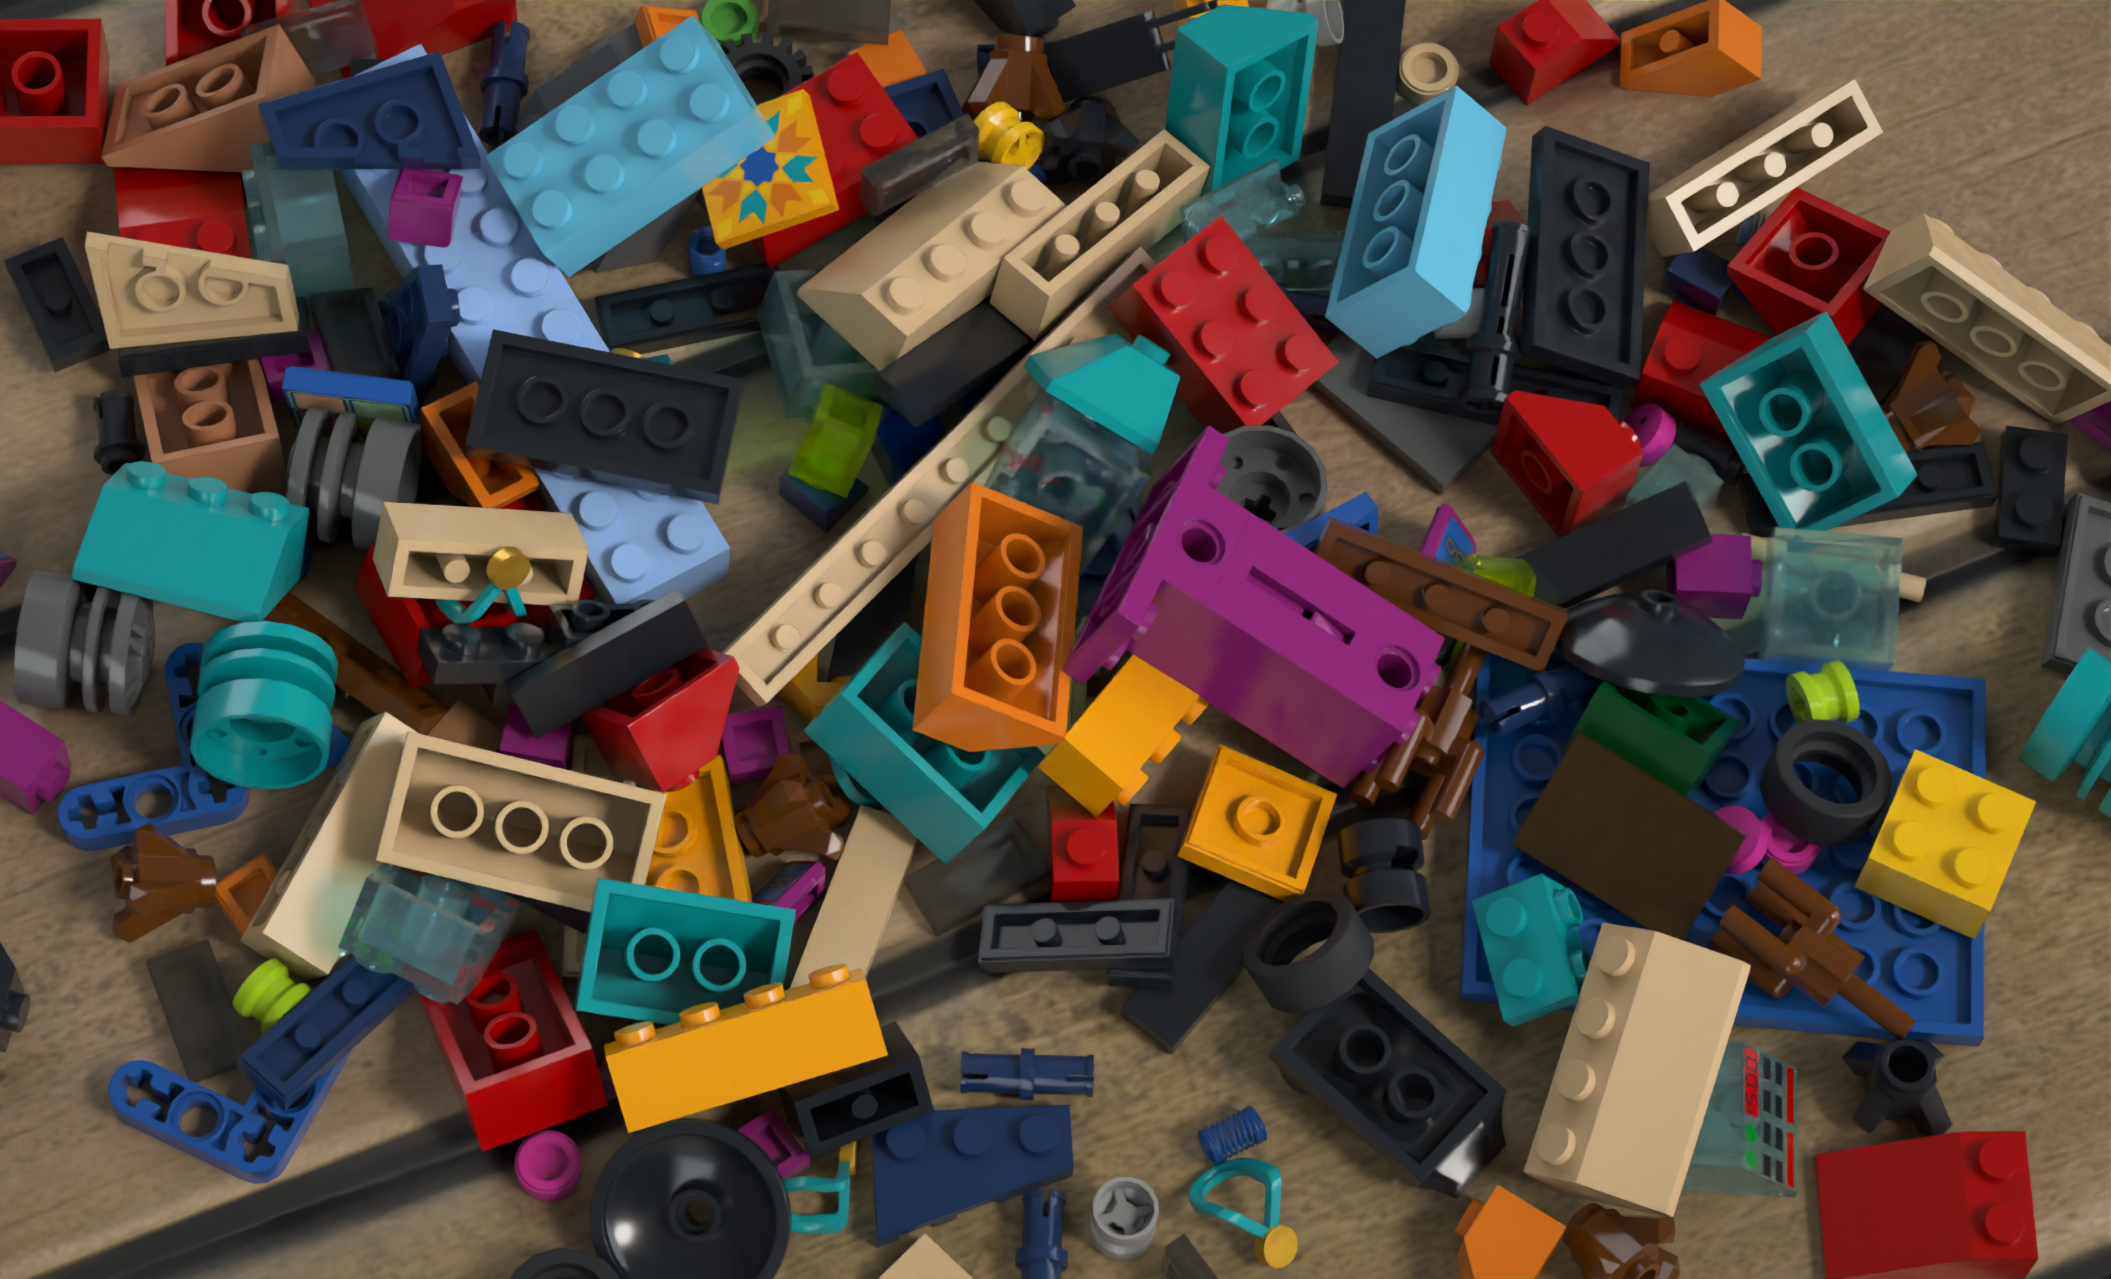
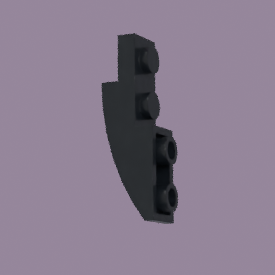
(499, 653)

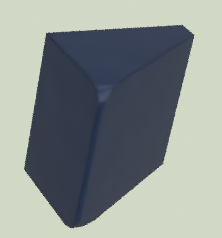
(1698, 280)
(819, 505)

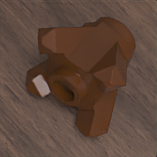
(1019, 77)
(1930, 404)
(793, 814)
(158, 882)
(1620, 1245)

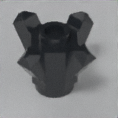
(1086, 142)
(1899, 1084)

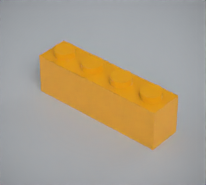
(1119, 733)
(745, 1047)

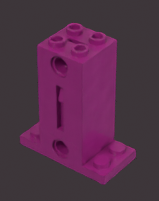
(1259, 625)

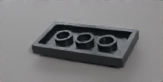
(1585, 258)
(605, 416)

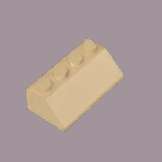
(929, 260)
(1991, 320)
(516, 823)
(1637, 1070)

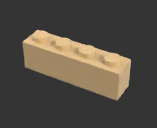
(1759, 167)
(1095, 232)
(331, 858)

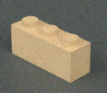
(447, 551)

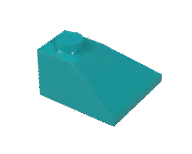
(1113, 384)

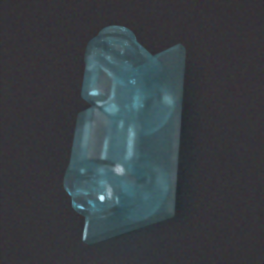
(1245, 203)
(1301, 262)

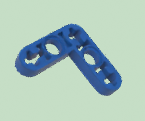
(185, 784)
(235, 1123)

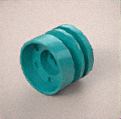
(264, 705)
(2077, 729)

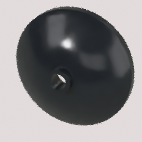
(1651, 645)
(645, 1194)

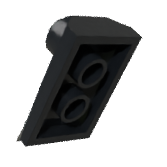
(1397, 1085)

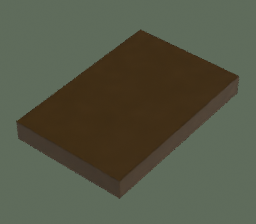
(1629, 838)

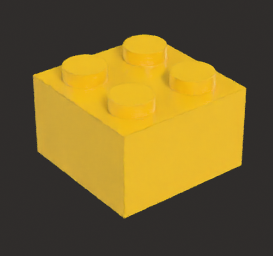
(1945, 844)

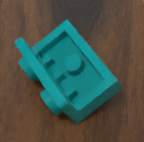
(1533, 947)

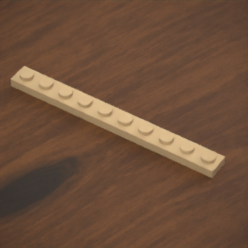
(904, 516)

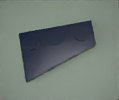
(374, 121)
(419, 324)
(965, 1160)

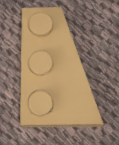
(185, 294)

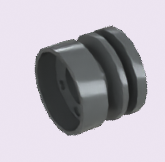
(1274, 476)
(351, 478)
(67, 641)

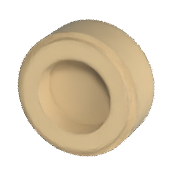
(1426, 72)

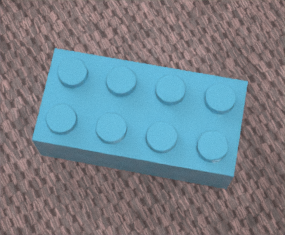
(630, 146)
(1417, 223)

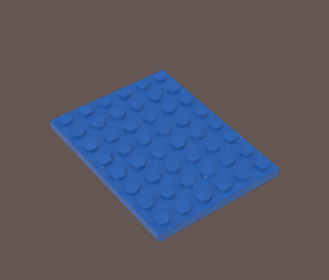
(1907, 958)

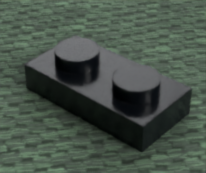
(58, 304)
(2031, 490)

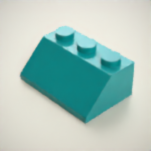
(1241, 88)
(1809, 428)
(193, 543)
(924, 783)
(672, 950)

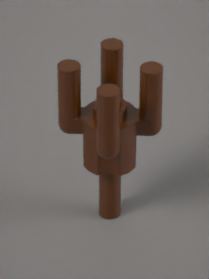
(1435, 749)
(1805, 951)

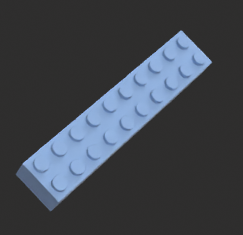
(635, 537)

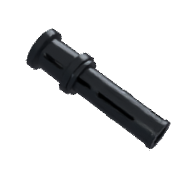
(1494, 346)

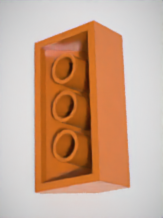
(997, 624)

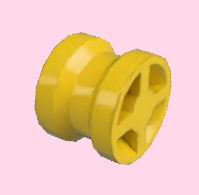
(1006, 138)

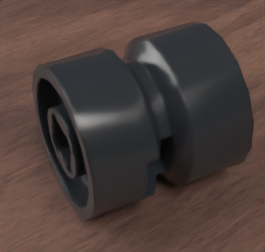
(1383, 867)

